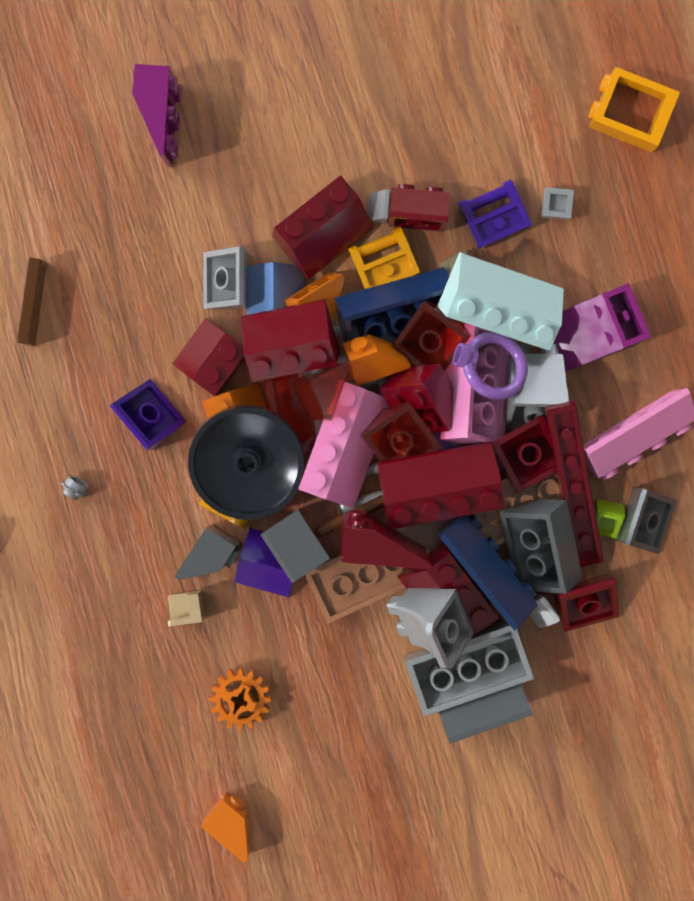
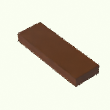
(31, 301)

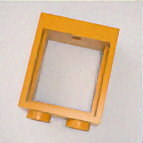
(646, 141)

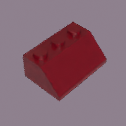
(323, 227)
(289, 340)
(449, 574)

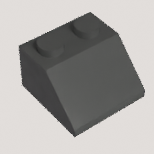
(210, 554)

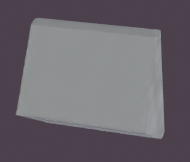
(225, 278)

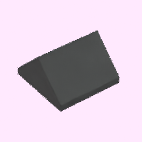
(646, 520)
(295, 545)

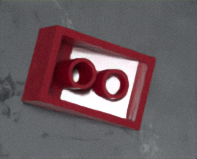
(372, 543)

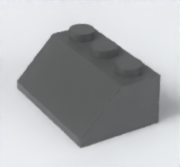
(542, 545)
(485, 713)

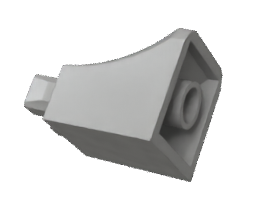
(543, 387)
(433, 622)

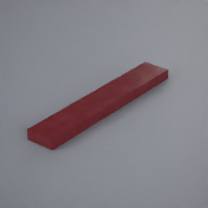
(574, 479)

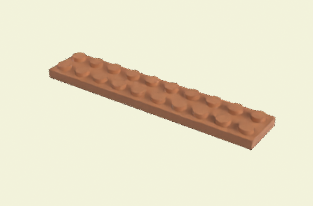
(351, 586)

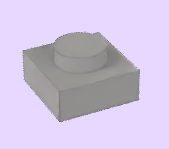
(557, 203)

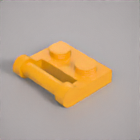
(388, 268)

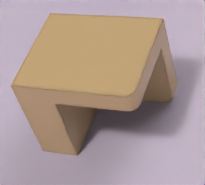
(186, 608)

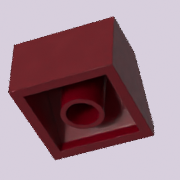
(419, 208)
(210, 358)

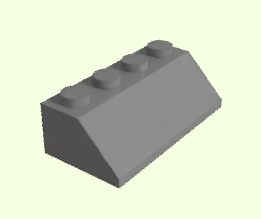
(487, 665)

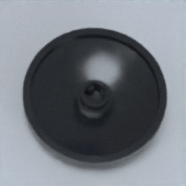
(246, 462)

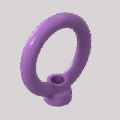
(467, 356)

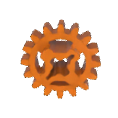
(230, 694)

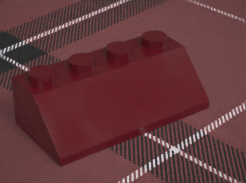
(440, 485)

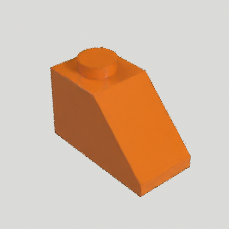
(325, 287)
(372, 359)
(246, 395)
(229, 825)

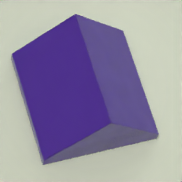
(148, 415)
(260, 568)

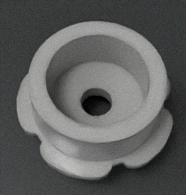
(74, 487)

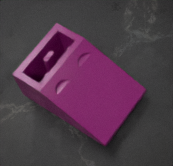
(156, 95)
(600, 327)

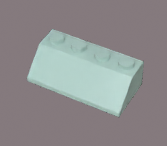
(503, 301)

